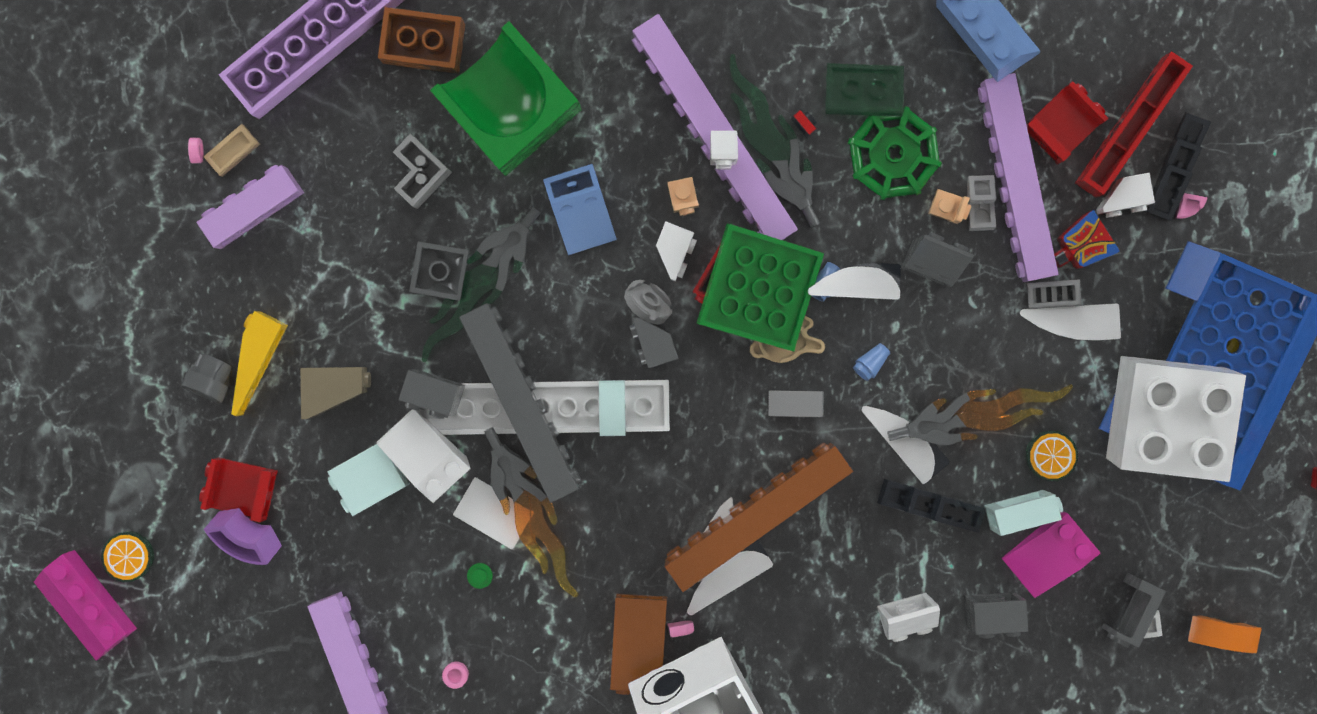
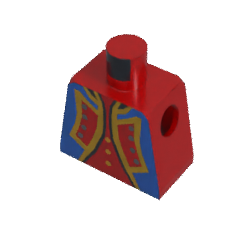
(1085, 242)

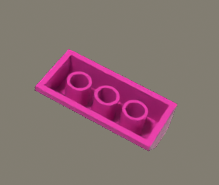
(84, 604)

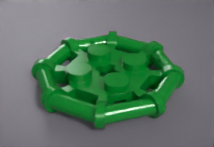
(895, 168)

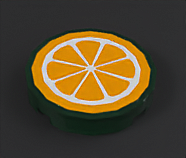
(1052, 455)
(127, 556)

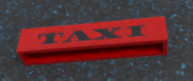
(1133, 124)

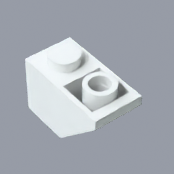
(723, 149)
(1128, 193)
(673, 246)

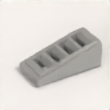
(1043, 304)

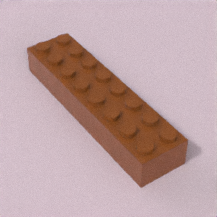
(757, 516)

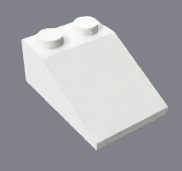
(424, 455)
(909, 616)

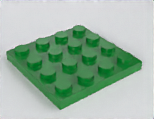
(760, 287)

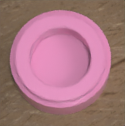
(195, 150)
(455, 675)

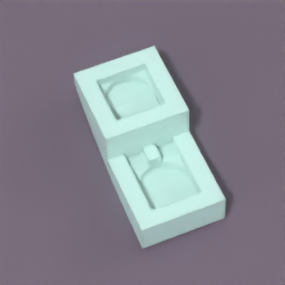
(612, 408)

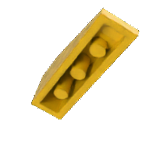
(256, 351)

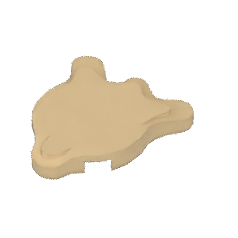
(804, 344)

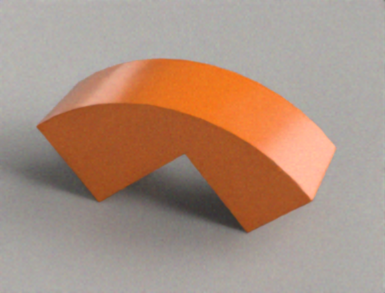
(1224, 635)

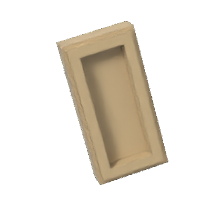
(231, 150)

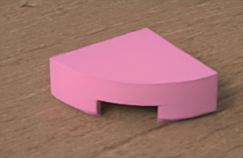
(1189, 206)

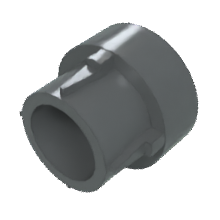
(208, 378)

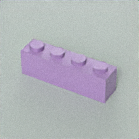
(250, 206)

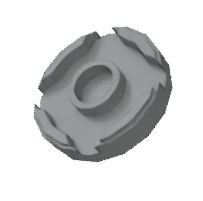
(648, 302)

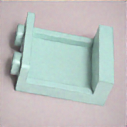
(366, 479)

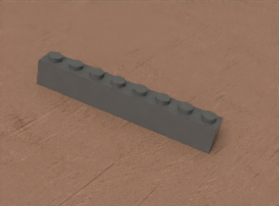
(520, 402)

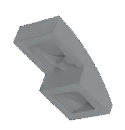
(982, 198)
(796, 403)

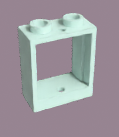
(1023, 512)

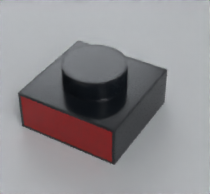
(804, 123)

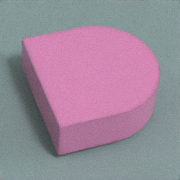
(680, 628)

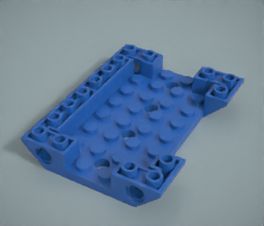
(1270, 337)

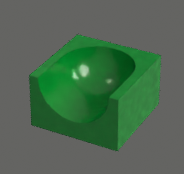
(509, 101)

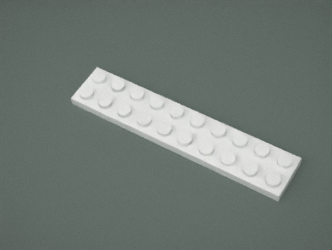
(570, 406)

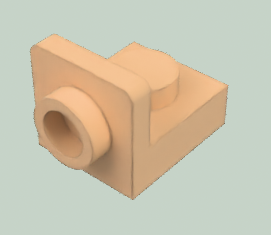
(683, 196)
(950, 206)

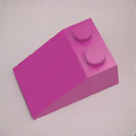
(1050, 555)

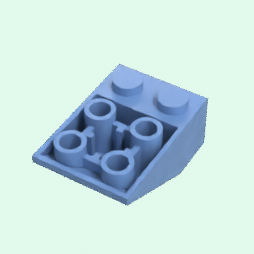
(580, 209)

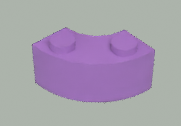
(242, 537)

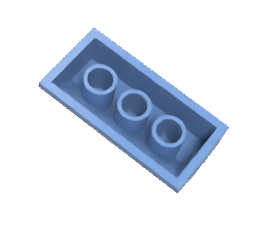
(990, 34)

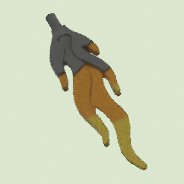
(964, 412)
(509, 471)

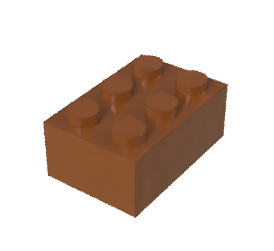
(421, 40)

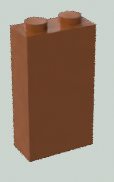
(637, 638)

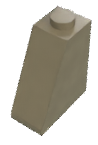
(330, 387)

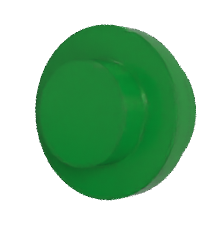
(479, 575)

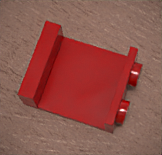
(1066, 122)
(240, 486)

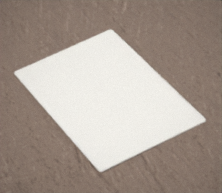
(484, 512)

